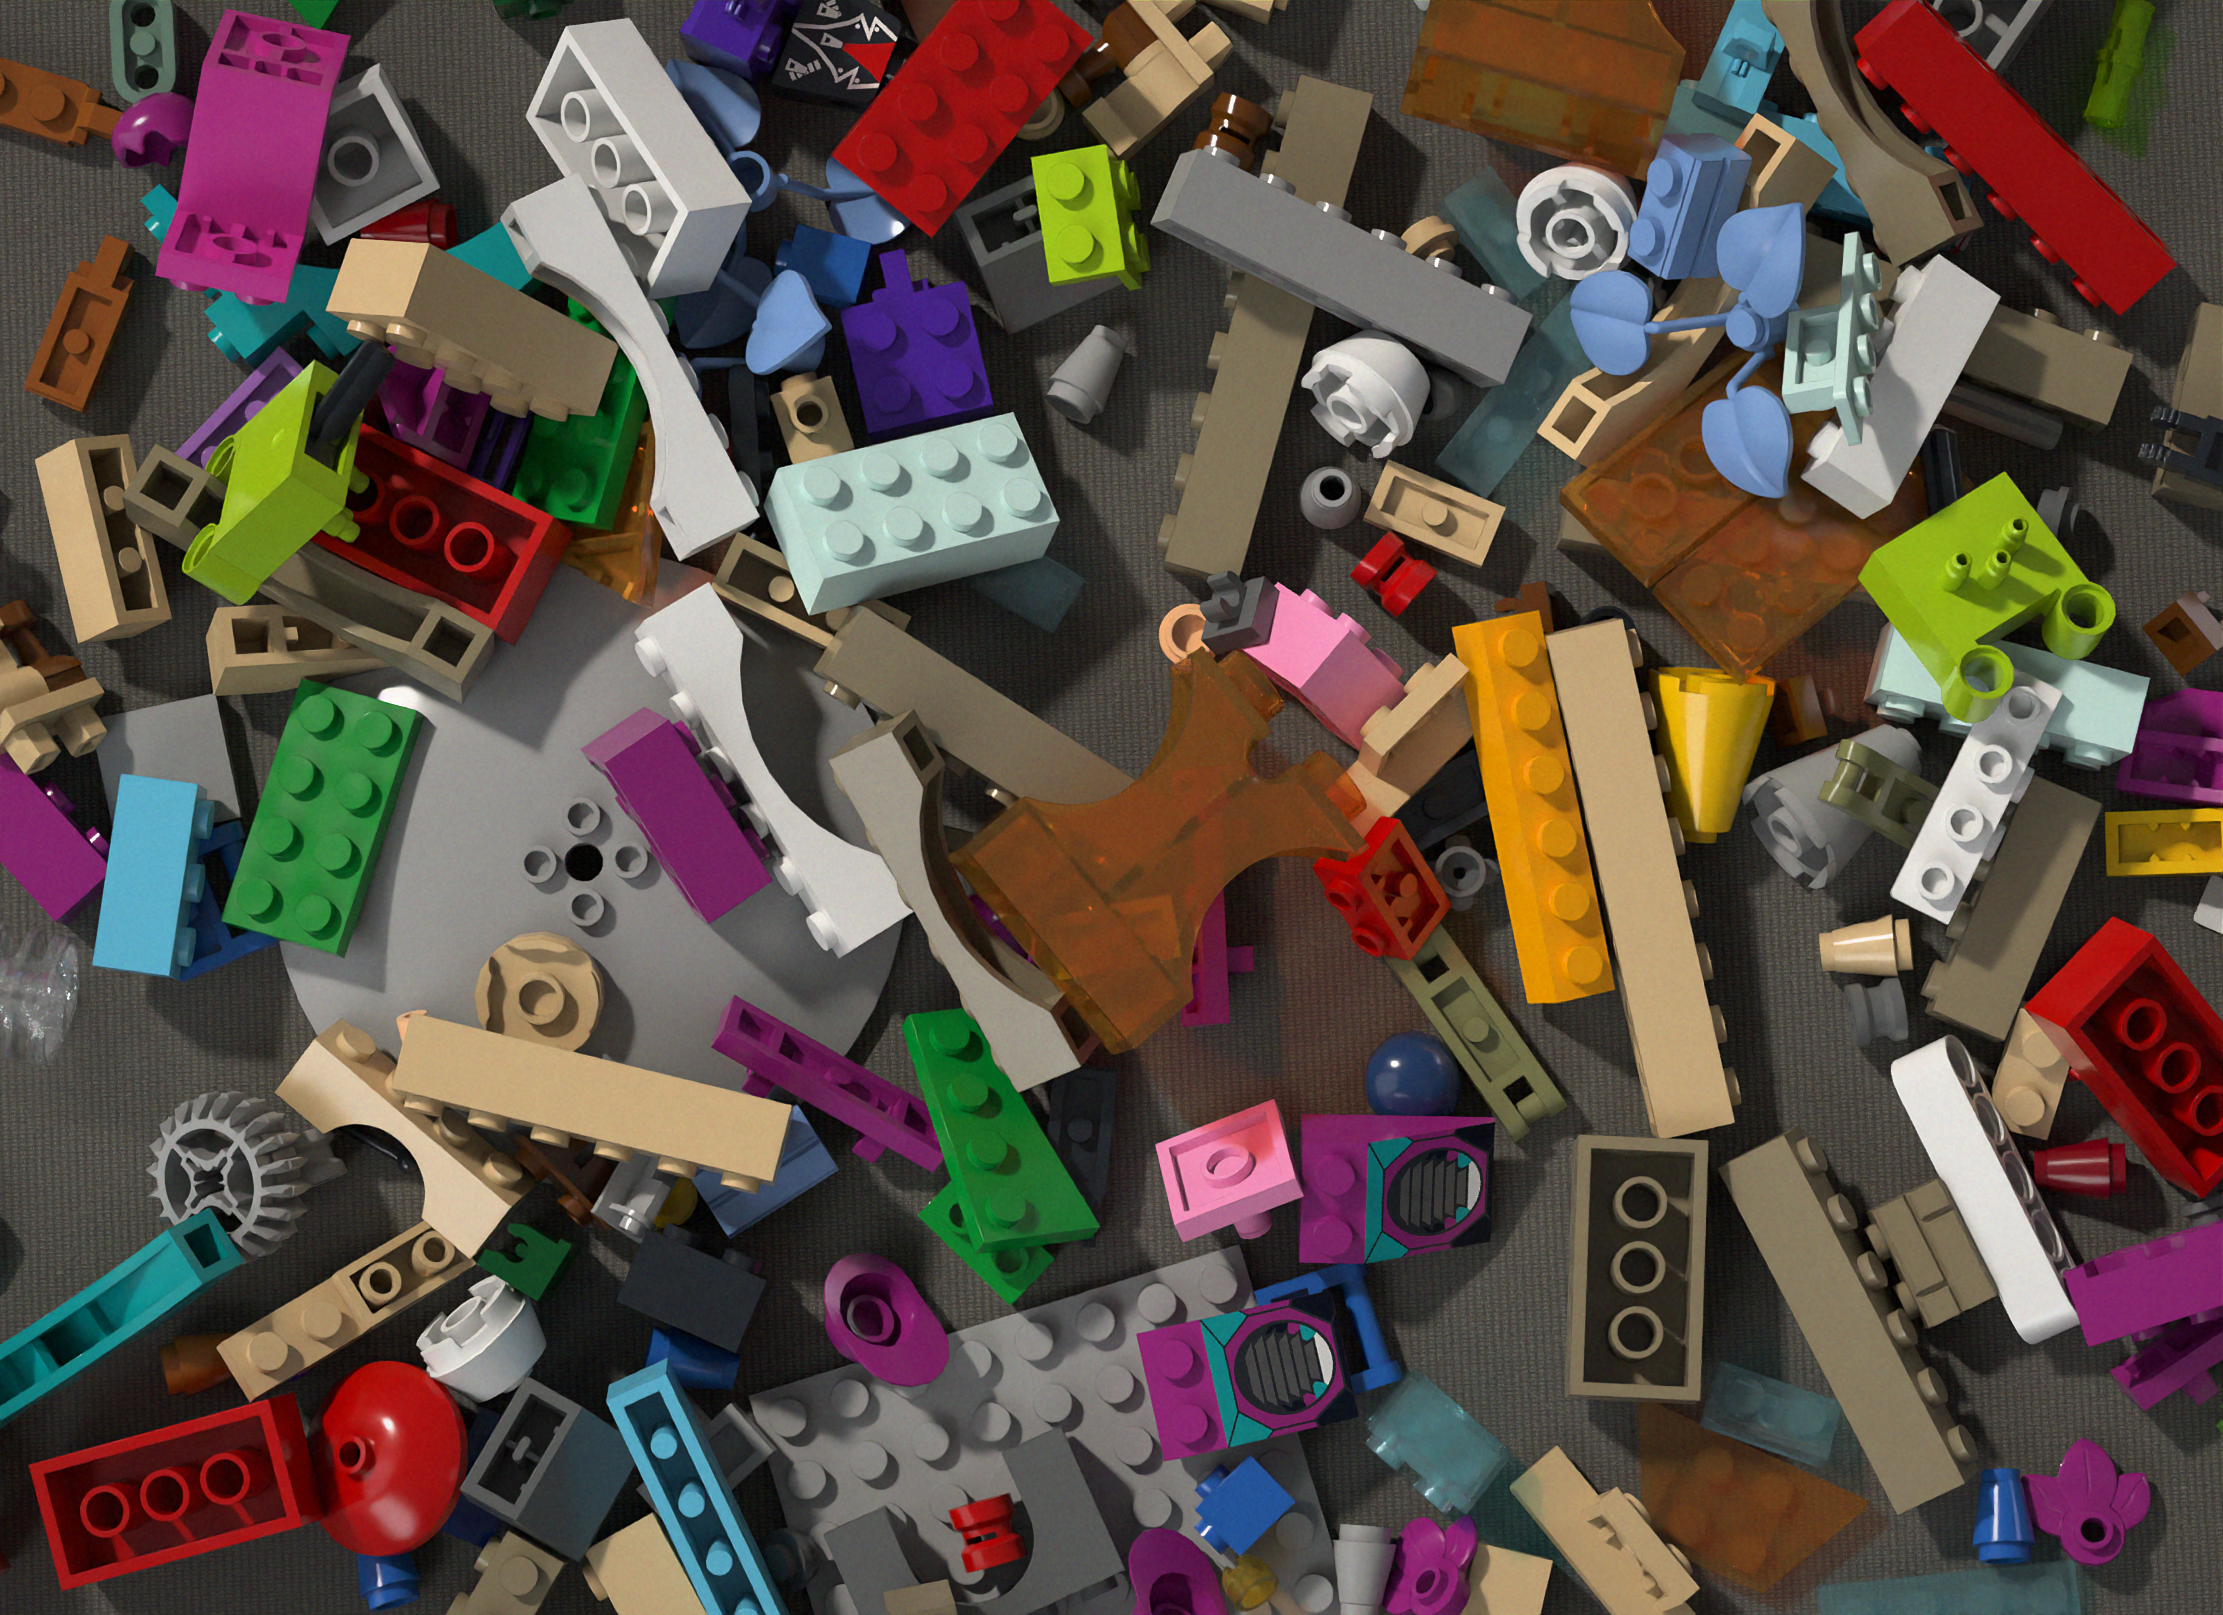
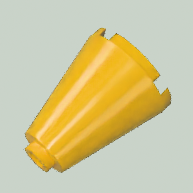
(1708, 741)

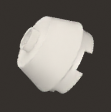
(1576, 221)
(1368, 391)
(484, 1342)

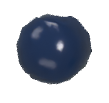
(1412, 1076)

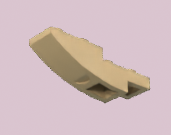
(342, 1309)

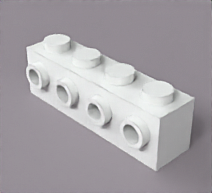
(1918, 360)

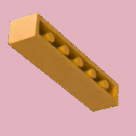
(1533, 808)

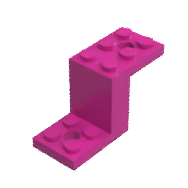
(253, 158)

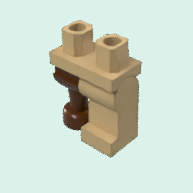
(1160, 68)
(42, 696)

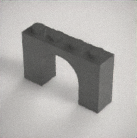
(1069, 1550)

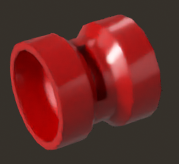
(1403, 585)
(984, 1518)

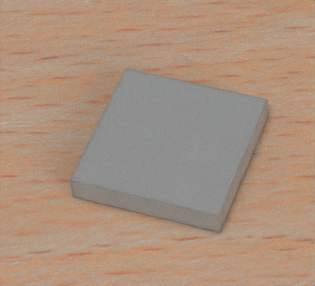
(173, 743)

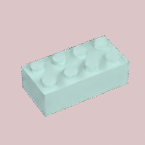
(910, 513)
(2090, 724)

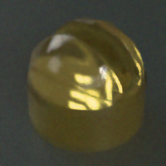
(1249, 1583)

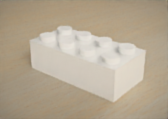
(635, 139)

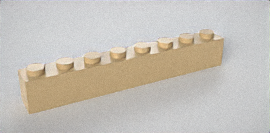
(1639, 879)

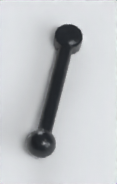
(404, 1159)

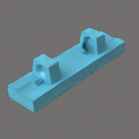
(1740, 63)

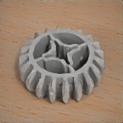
(249, 1178)

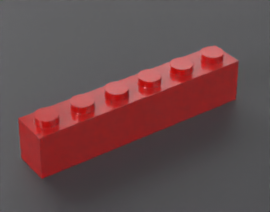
(2014, 152)

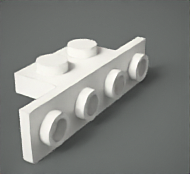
(1973, 799)

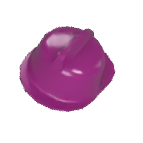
(883, 1321)
(1172, 1576)

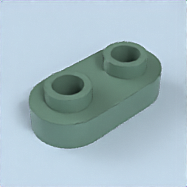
(143, 48)

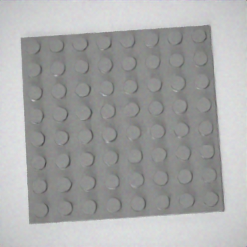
(1071, 1363)

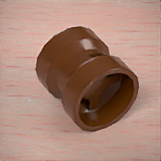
(1236, 128)

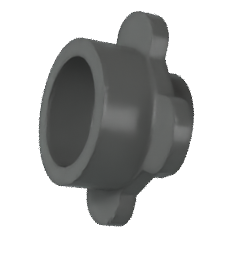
(1477, 872)

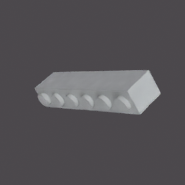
(1340, 266)

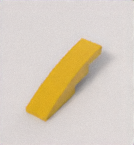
(2164, 843)

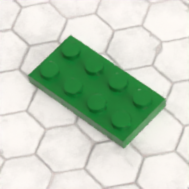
(583, 463)
(322, 818)

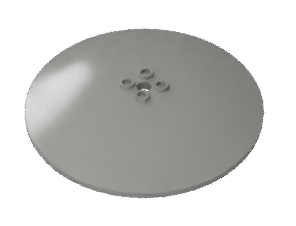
(507, 797)

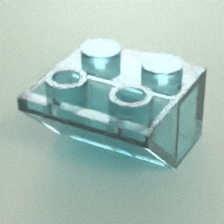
(1436, 1441)

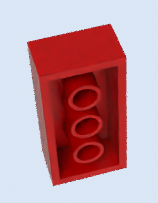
(959, 103)
(448, 535)
(2143, 1049)
(178, 1491)

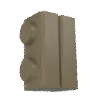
(1929, 1254)

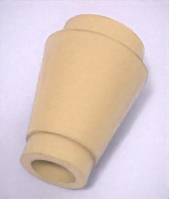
(1869, 947)

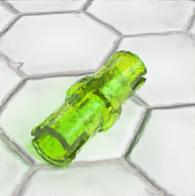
(2119, 63)

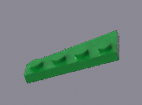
(994, 1150)

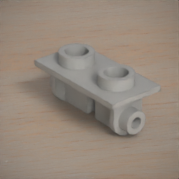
(634, 1196)

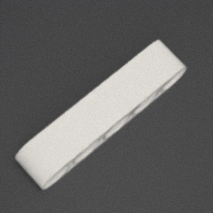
(1988, 1186)

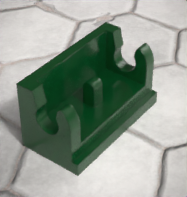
(543, 1265)

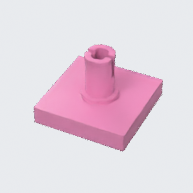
(1230, 1173)

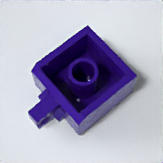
(738, 35)
(916, 355)

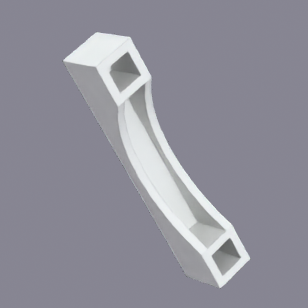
(569, 246)
(699, 658)

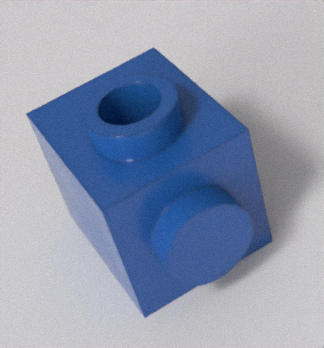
(1239, 1505)

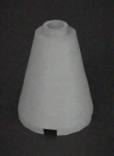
(1806, 832)

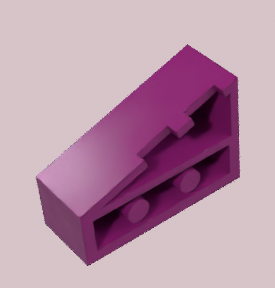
(681, 812)
(2150, 1285)

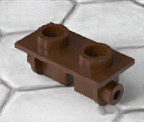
(579, 1185)

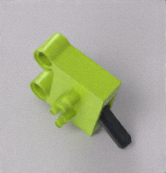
(288, 475)
(1977, 576)

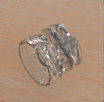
(37, 995)

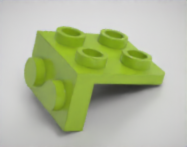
(1088, 218)

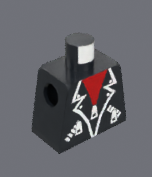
(840, 55)

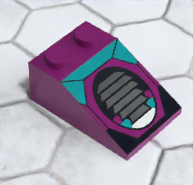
(1393, 1186)
(1247, 1375)

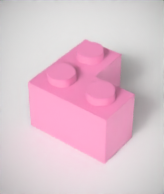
(1327, 664)

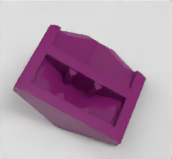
(432, 413)
(2178, 751)

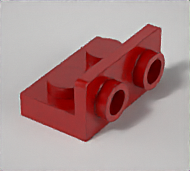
(1385, 892)

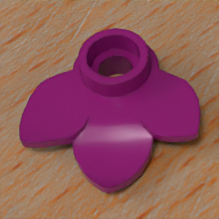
(2085, 1494)
(1431, 1568)

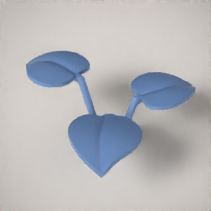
(732, 119)
(1765, 260)
(786, 329)

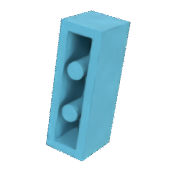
(153, 876)

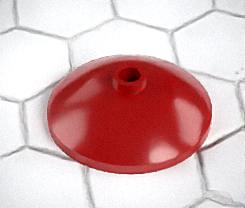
(408, 1460)

